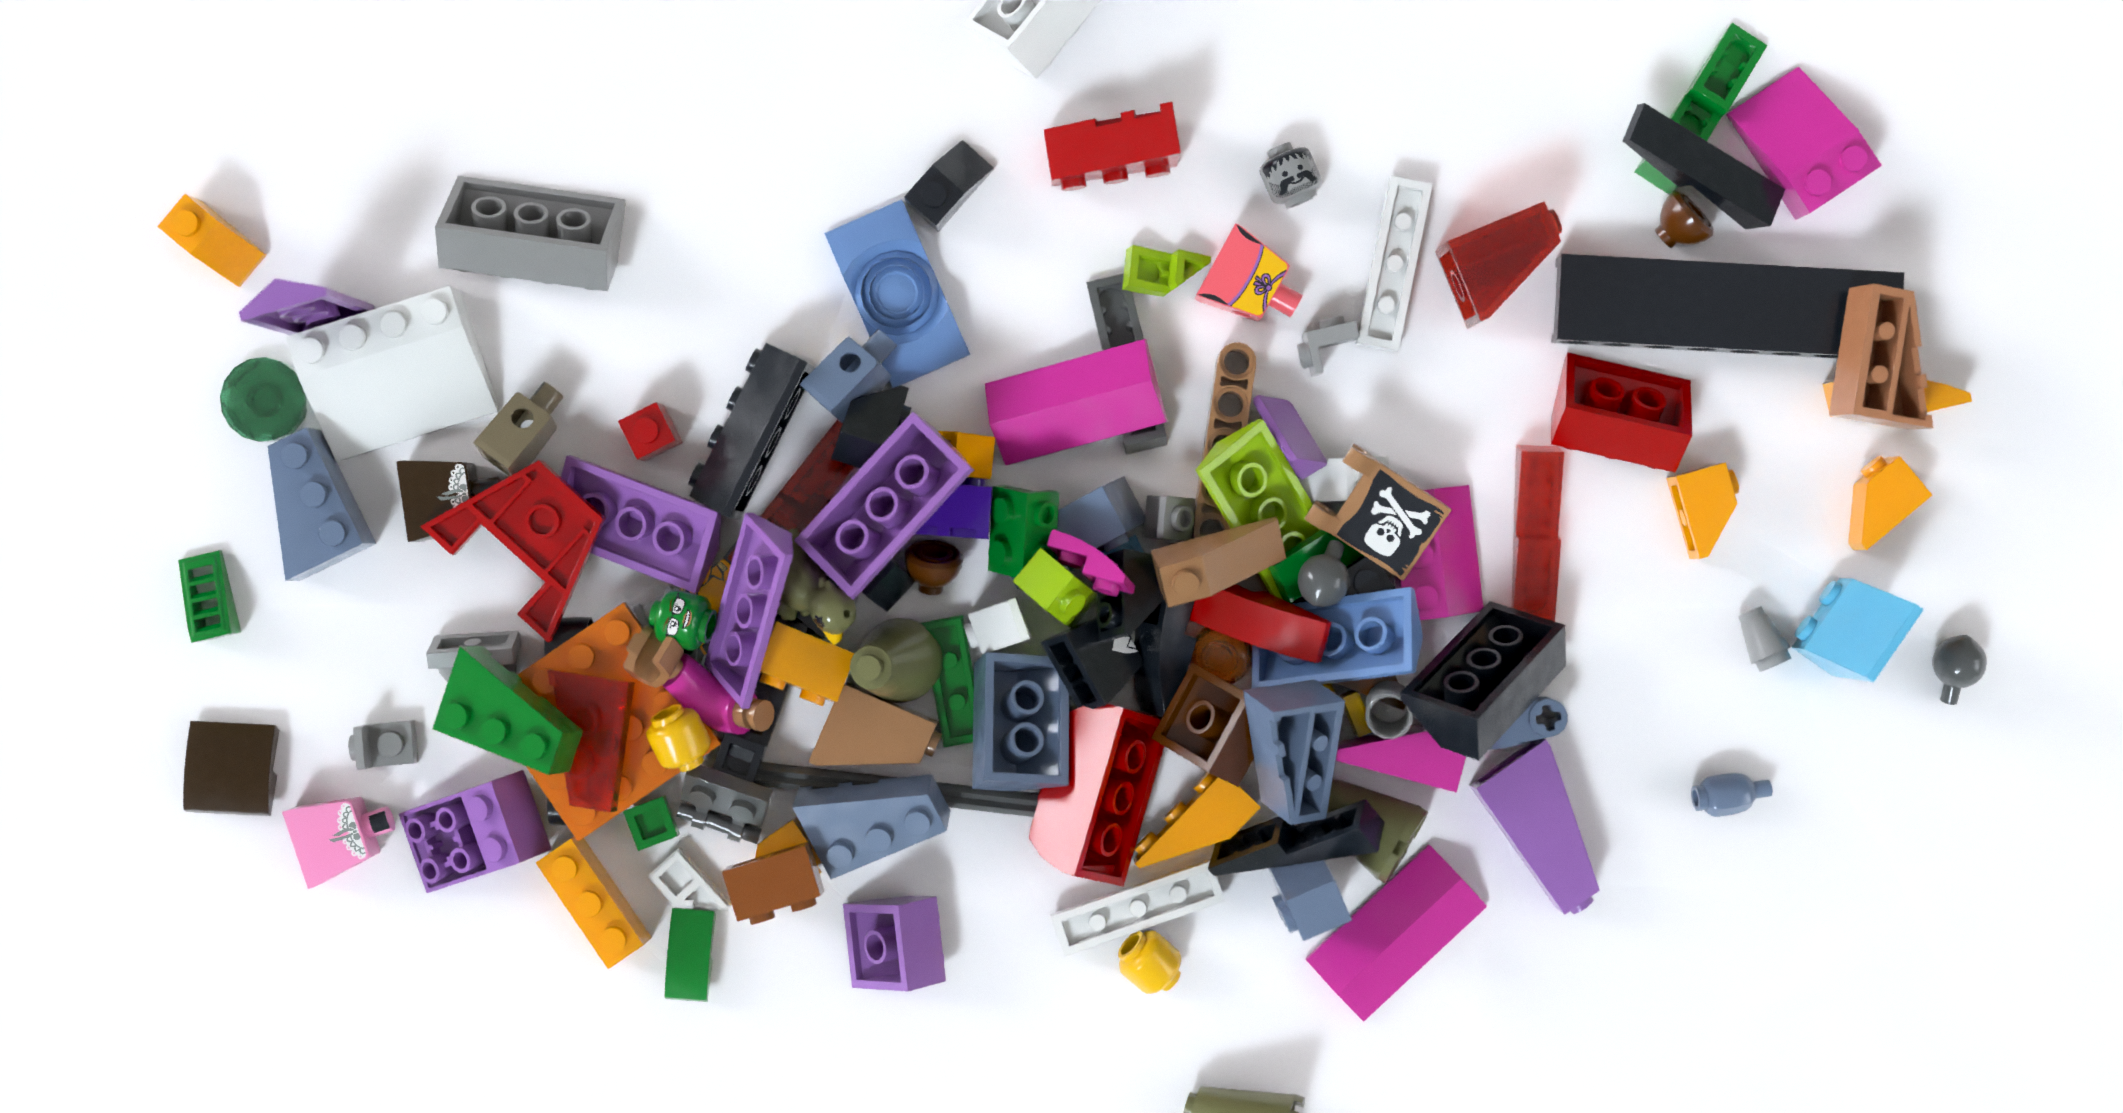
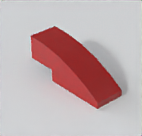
(1264, 622)

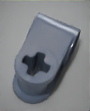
(1528, 729)

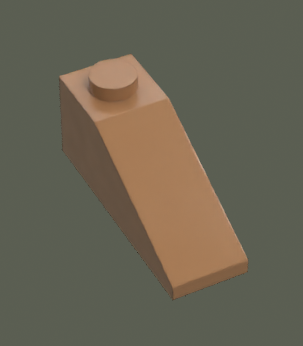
(1216, 560)

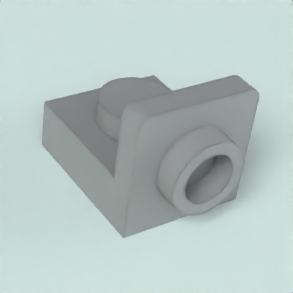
(1169, 517)
(383, 744)

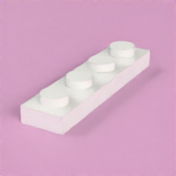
(1394, 263)
(1136, 908)

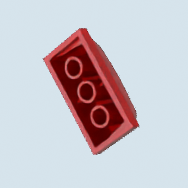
(1097, 818)

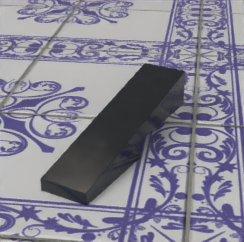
(1695, 162)
(1276, 843)

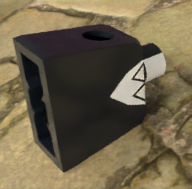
(1091, 668)

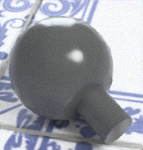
(1324, 577)
(1958, 665)

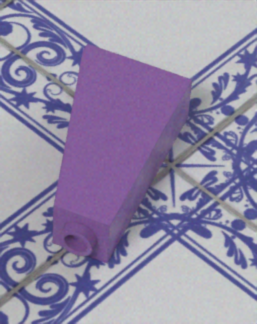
(1537, 819)

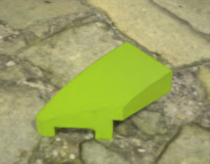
(1159, 272)

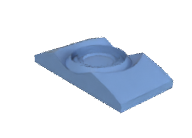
(897, 292)

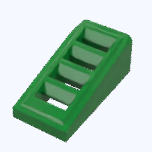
(226, 607)

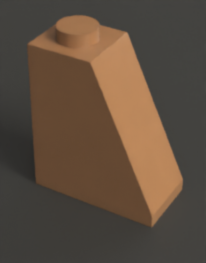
(873, 731)

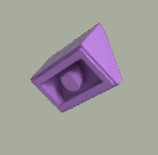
(1291, 435)

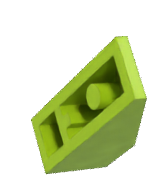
(1056, 589)

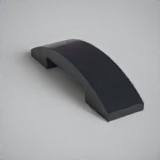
(744, 753)

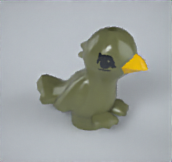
(813, 594)

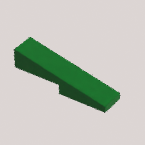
(1711, 92)

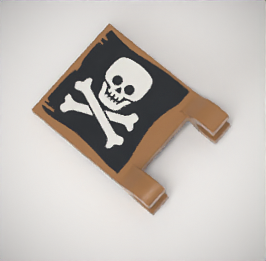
(1383, 515)

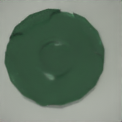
(263, 400)

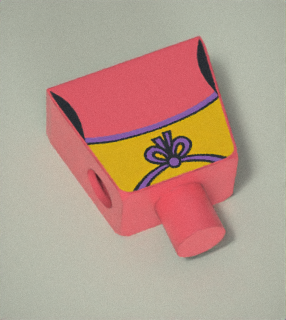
(1248, 279)

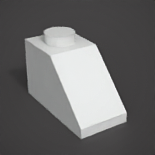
(997, 626)

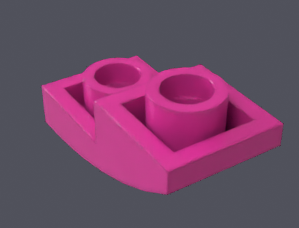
(1098, 568)

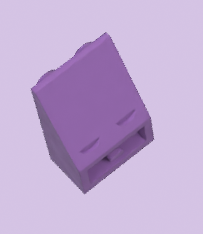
(475, 831)

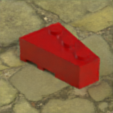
(1113, 148)

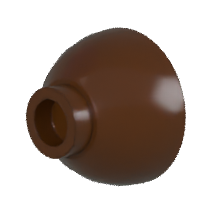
(1682, 222)
(933, 564)

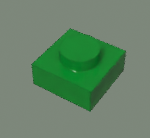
(651, 823)

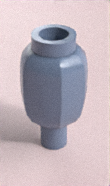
(1728, 794)

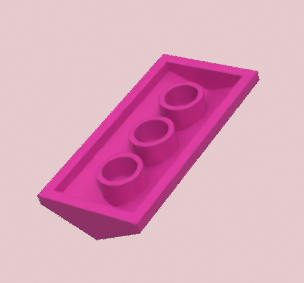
(1075, 402)
(1396, 932)

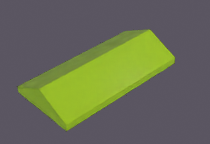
(1254, 483)

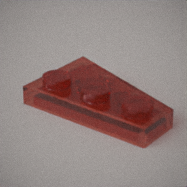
(603, 713)

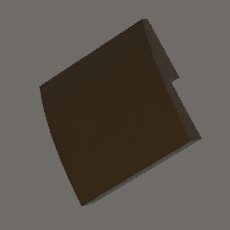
(230, 768)

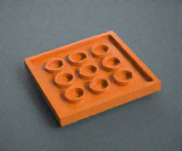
(602, 653)

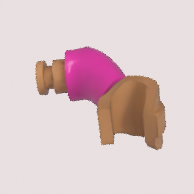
(692, 684)

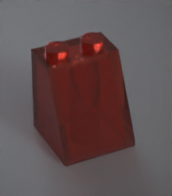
(1497, 259)

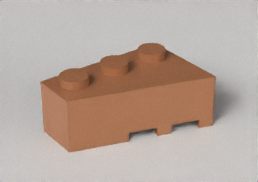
(1879, 360)

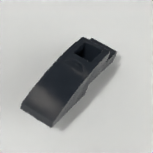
(1165, 656)

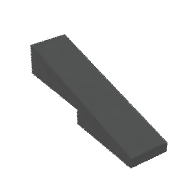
(1119, 325)

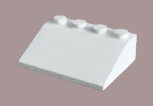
(393, 373)

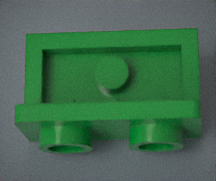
(1020, 527)

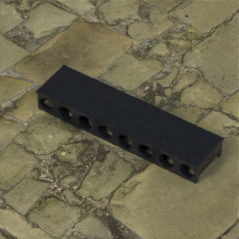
(1705, 305)

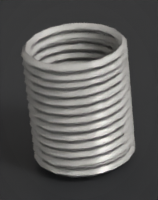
(1383, 729)

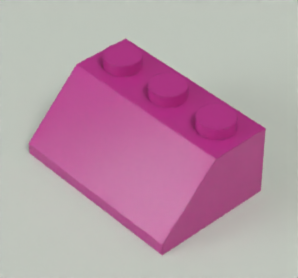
(1448, 569)

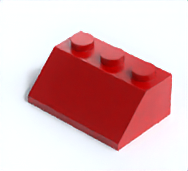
(1622, 412)

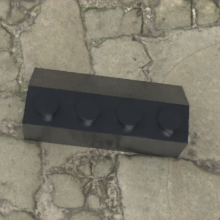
(751, 432)
(1486, 678)

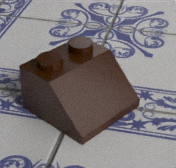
(1208, 725)

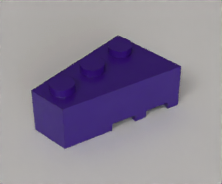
(963, 513)

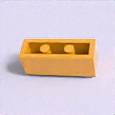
(594, 901)

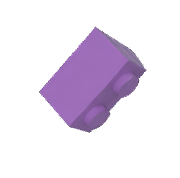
(894, 943)

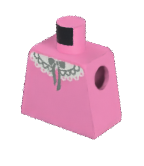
(335, 836)

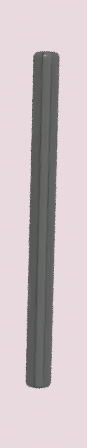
(955, 795)

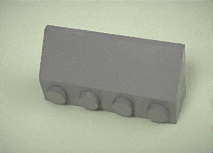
(530, 233)

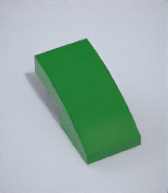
(689, 955)

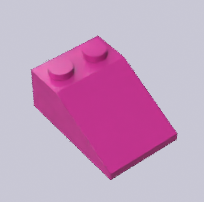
(1803, 142)
(1409, 757)

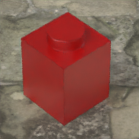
(650, 431)

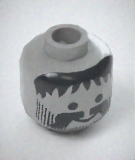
(1290, 175)

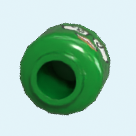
(683, 617)

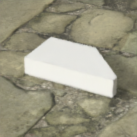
(687, 884)

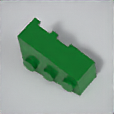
(503, 716)

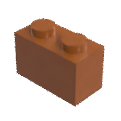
(773, 882)

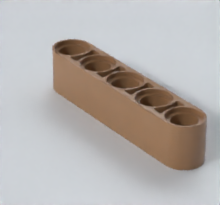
(1218, 424)

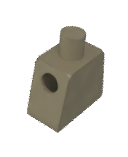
(515, 447)

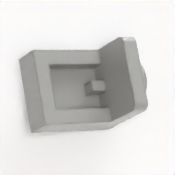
(1331, 333)

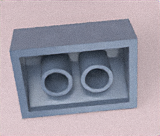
(1019, 724)

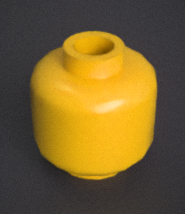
(678, 738)
(1149, 961)

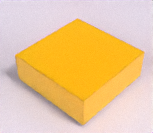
(1355, 712)

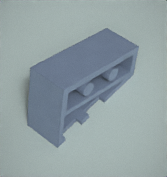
(313, 506)
(1102, 516)
(1295, 746)
(870, 821)
(1308, 899)

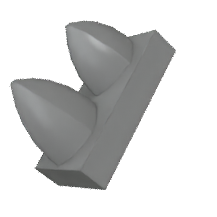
(444, 649)

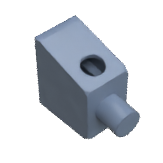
(850, 373)

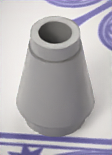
(1763, 640)

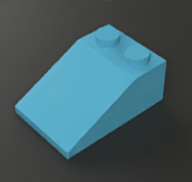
(1855, 629)

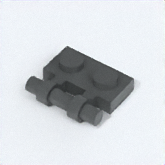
(728, 795)

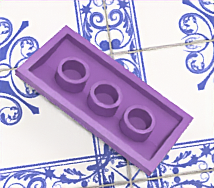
(298, 306)
(648, 525)
(749, 606)

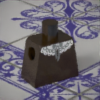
(435, 488)

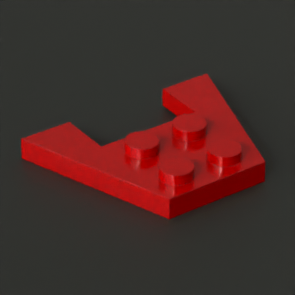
(540, 524)

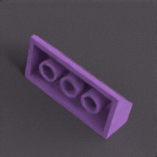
(884, 504)

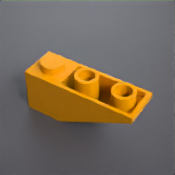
(1206, 819)

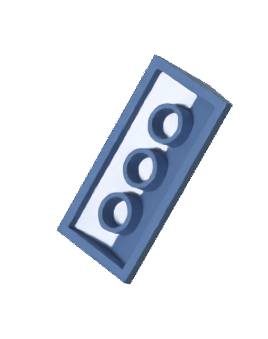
(1367, 639)

